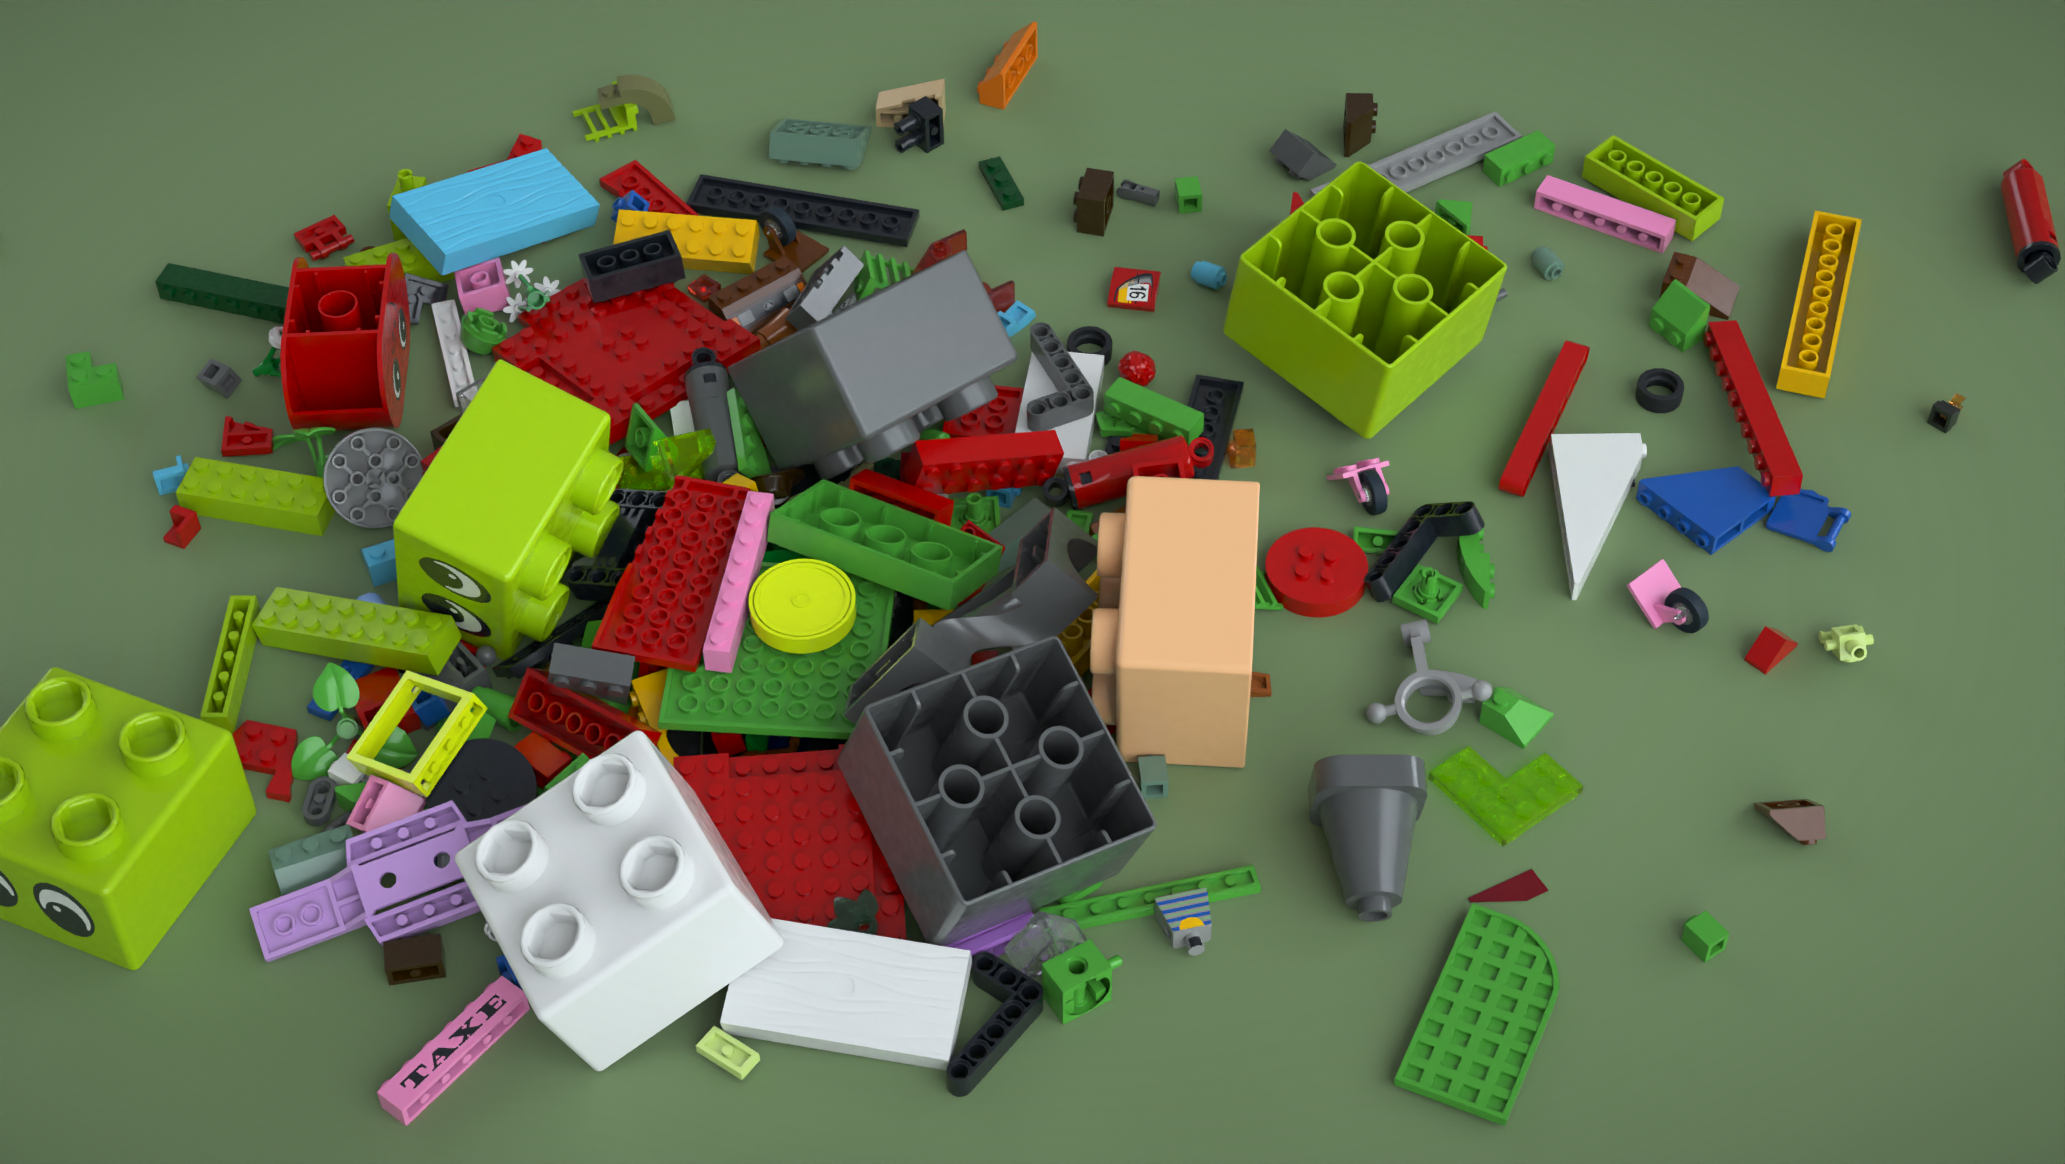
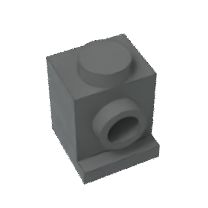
(219, 378)

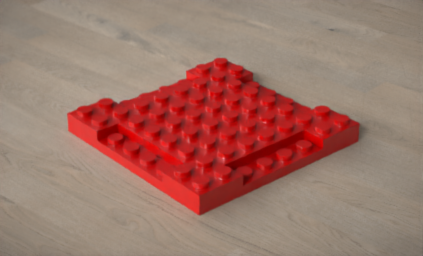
(796, 834)

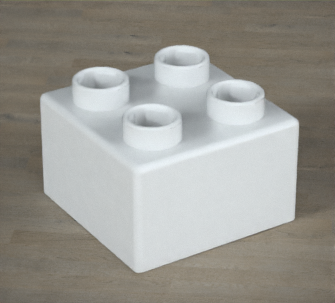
(617, 902)

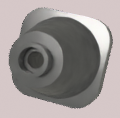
(1369, 824)

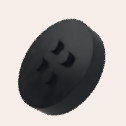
(486, 780)

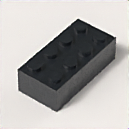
(632, 266)

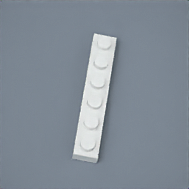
(453, 350)

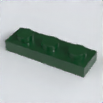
(1001, 183)

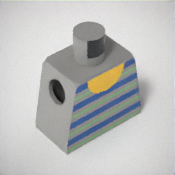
(1185, 919)

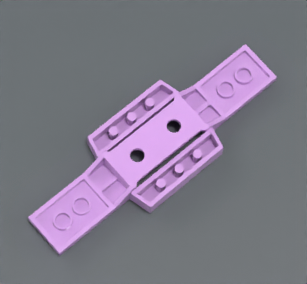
(356, 892)

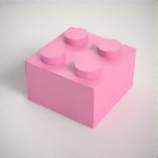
(483, 286)

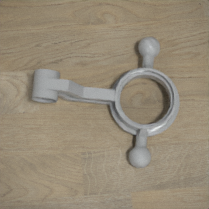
(1415, 635)

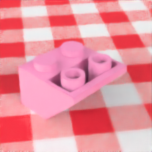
(383, 804)

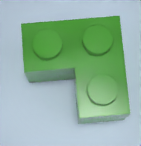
(92, 384)

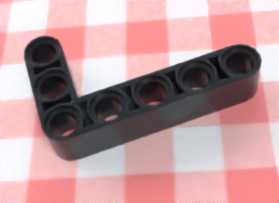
(1414, 541)
(999, 1025)

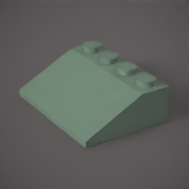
(819, 143)

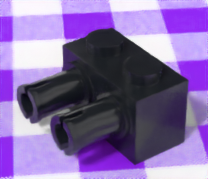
(924, 127)

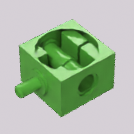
(1078, 981)

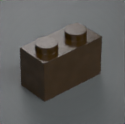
(414, 959)

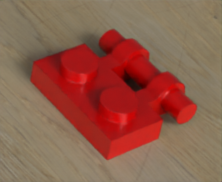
(321, 233)

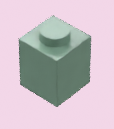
(1153, 776)

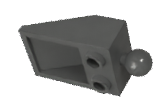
(471, 672)

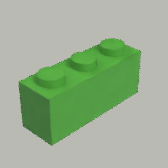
(1518, 158)

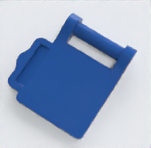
(1804, 516)

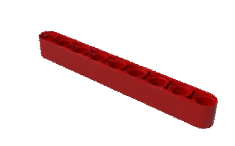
(1544, 419)

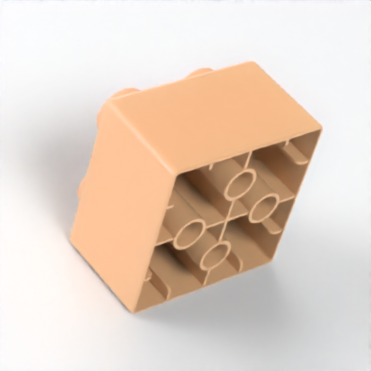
(1177, 619)

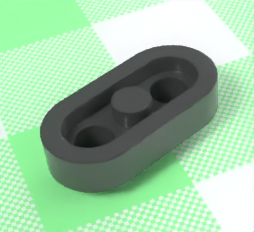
(317, 803)

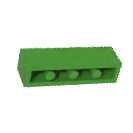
(1152, 411)

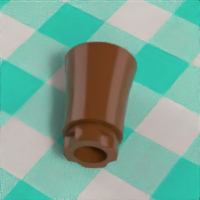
(775, 329)

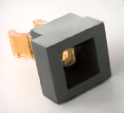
(1944, 414)

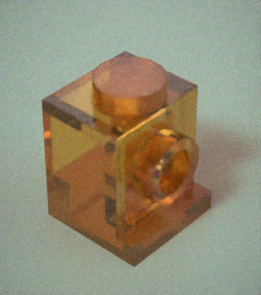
(1242, 449)

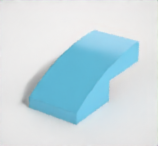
(1016, 317)

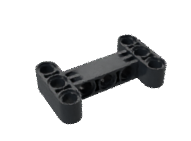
(619, 548)

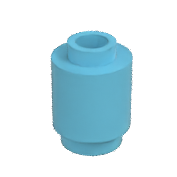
(1209, 274)

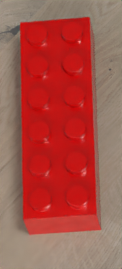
(983, 462)
(572, 717)

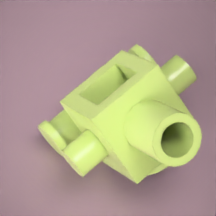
(1846, 642)

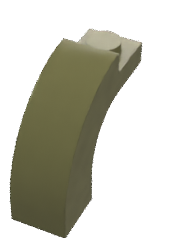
(639, 91)

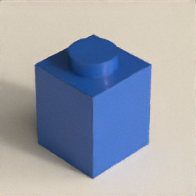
(430, 708)

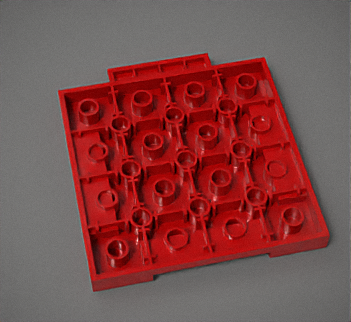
(622, 348)

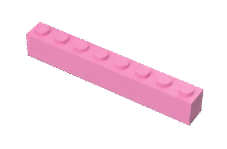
(740, 574)

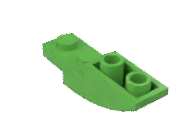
(1476, 568)

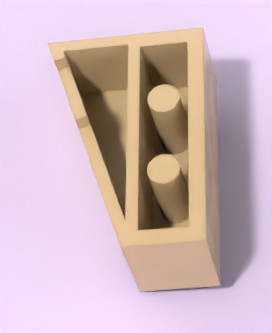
(893, 103)

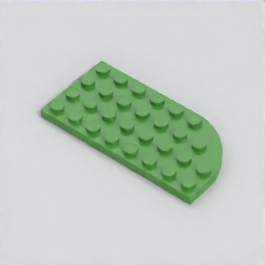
(1483, 1017)

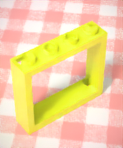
(442, 748)

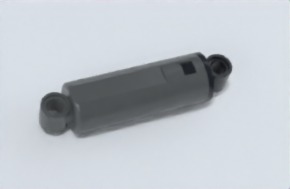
(708, 402)

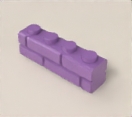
(994, 938)

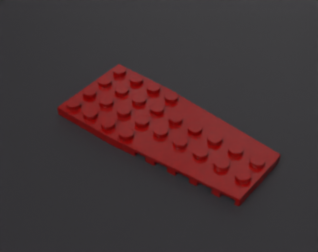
(676, 576)

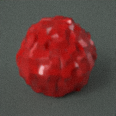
(1137, 368)

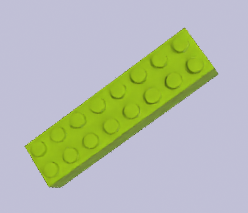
(357, 630)

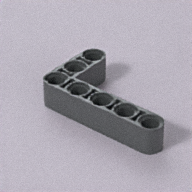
(1074, 392)

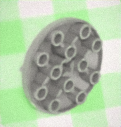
(371, 476)

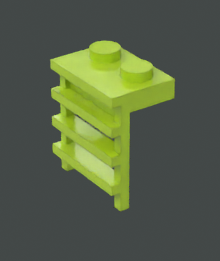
(622, 115)

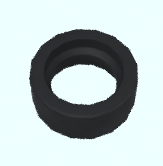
(1091, 335)
(1663, 378)

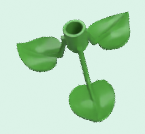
(307, 435)
(333, 691)

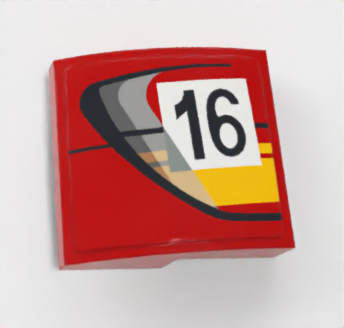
(1134, 289)

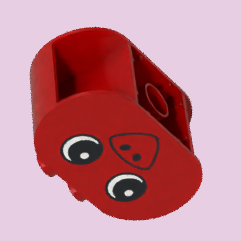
(346, 346)

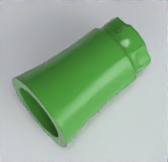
(498, 706)

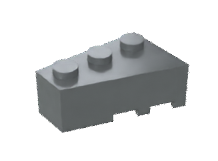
(592, 672)

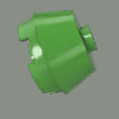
(481, 331)

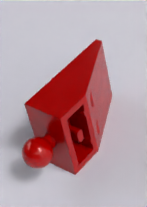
(373, 693)

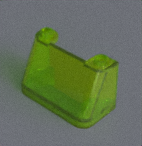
(675, 456)

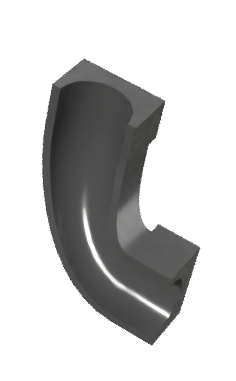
(1019, 608)

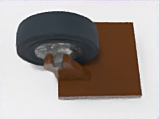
(787, 241)

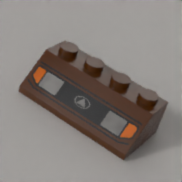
(759, 295)

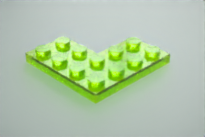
(1501, 804)

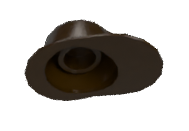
(779, 483)

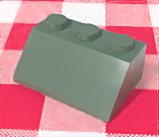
(310, 859)

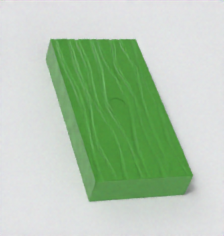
(885, 544)

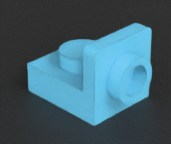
(169, 478)

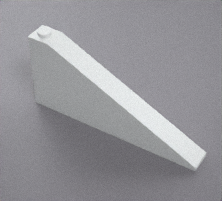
(1590, 487)

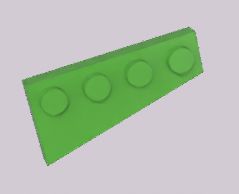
(747, 439)

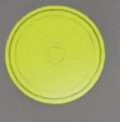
(802, 606)

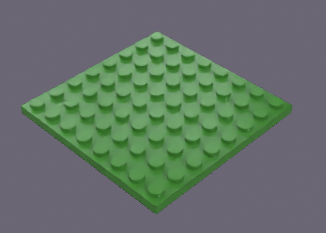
(779, 689)

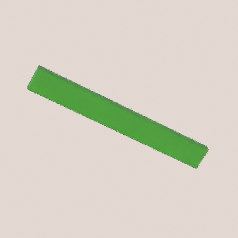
(1141, 901)

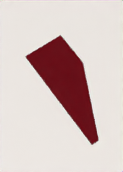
(1518, 888)

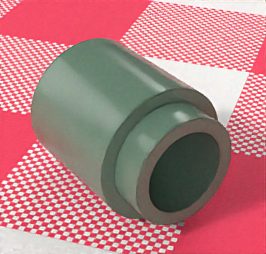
(1547, 262)

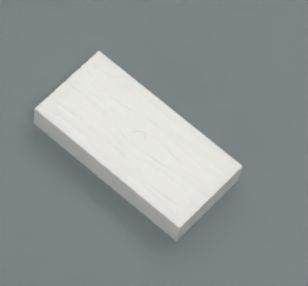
(853, 995)

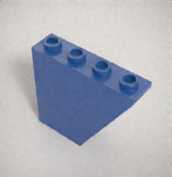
(1707, 504)

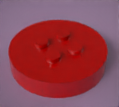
(1316, 572)

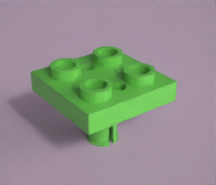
(978, 509)
(1427, 587)

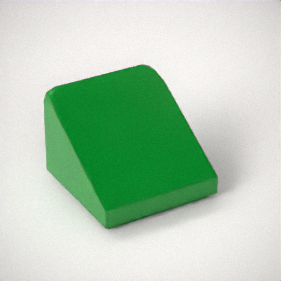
(756, 742)

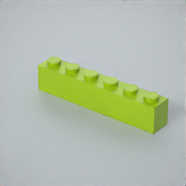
(231, 663)

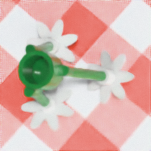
(534, 297)

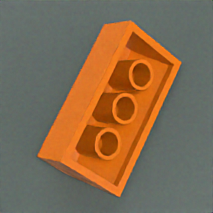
(1009, 68)

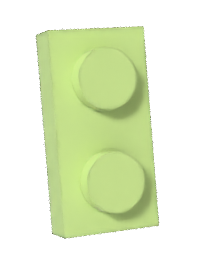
(728, 1052)

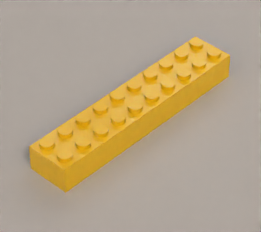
(1819, 305)

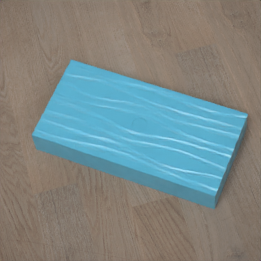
(493, 211)

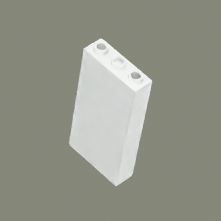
(1076, 435)

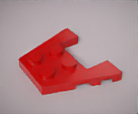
(268, 751)

